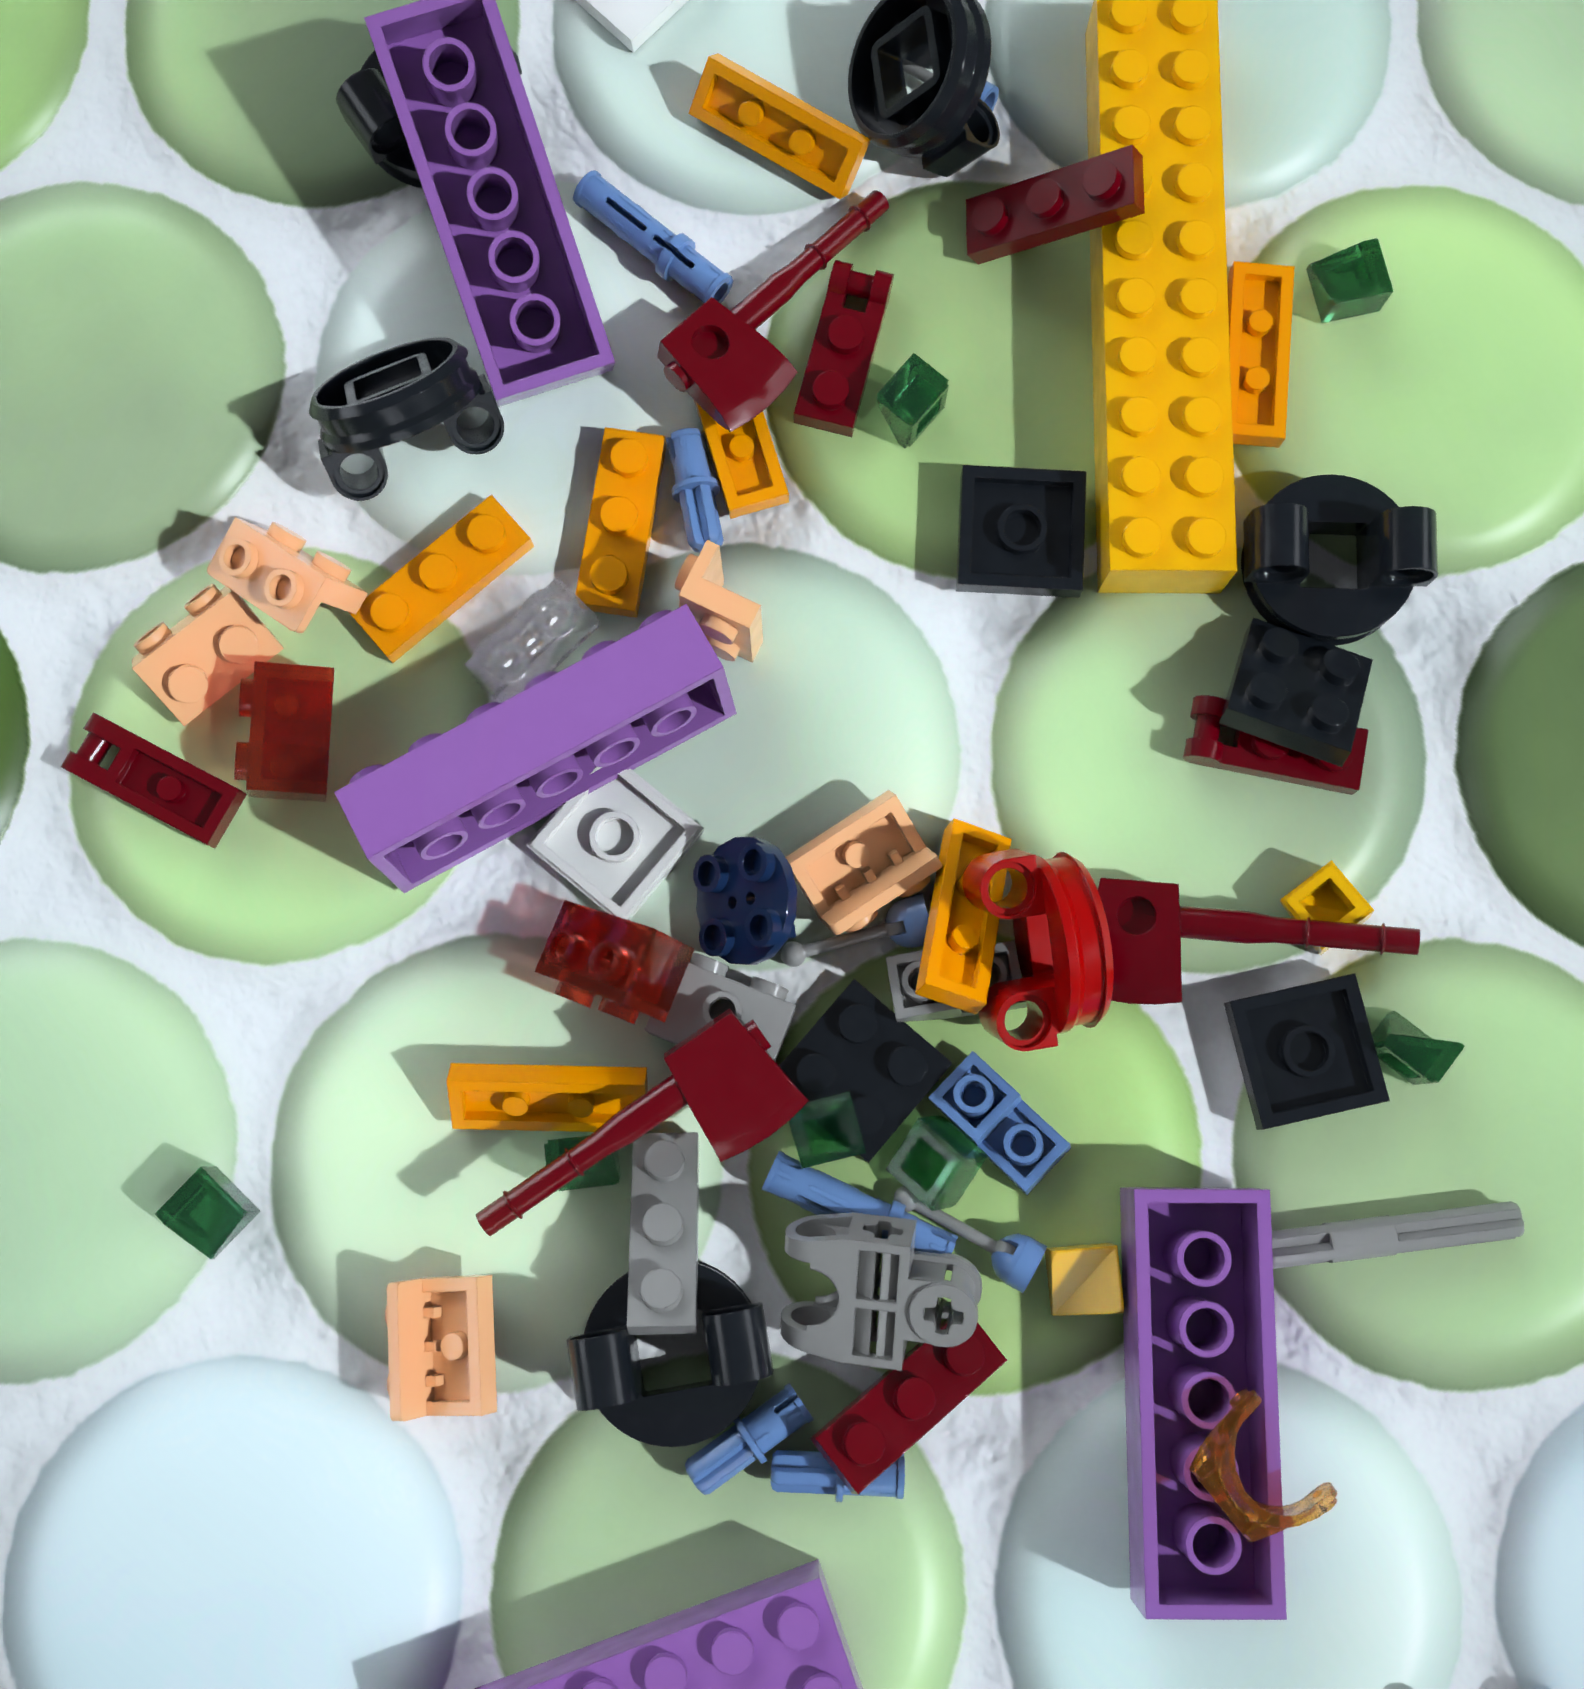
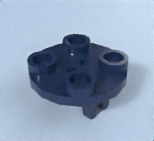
(745, 901)

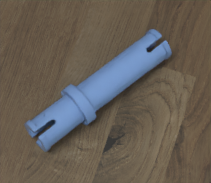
(671, 253)
(827, 1195)

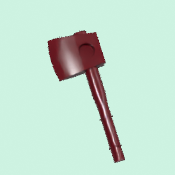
(721, 354)
(1149, 926)
(717, 1071)

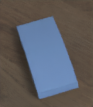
(1000, 1122)

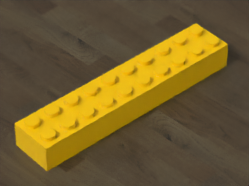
(1161, 304)

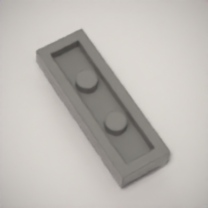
(664, 1235)

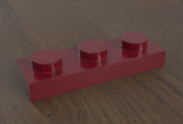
(1055, 205)
(904, 1407)

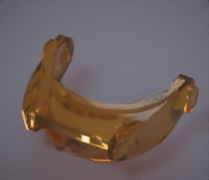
(1216, 1471)

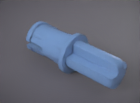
(695, 487)
(747, 1440)
(813, 1474)

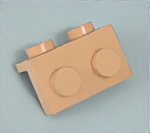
(281, 577)
(726, 618)
(203, 652)
(863, 864)
(441, 1347)

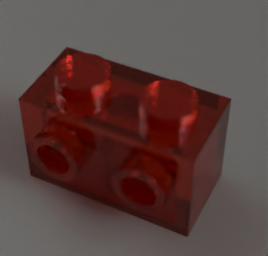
(287, 731)
(613, 960)

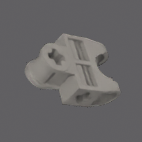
(910, 1285)

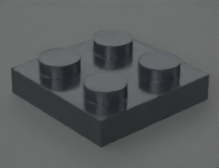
(1021, 531)
(1297, 692)
(1306, 1052)
(871, 1055)

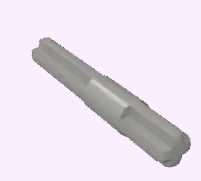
(1396, 1234)

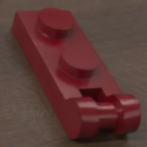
(842, 350)
(1267, 759)
(156, 781)

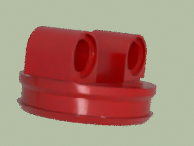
(1058, 942)

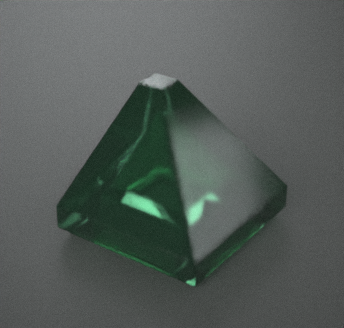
(827, 1130)

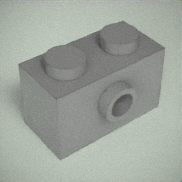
(708, 993)

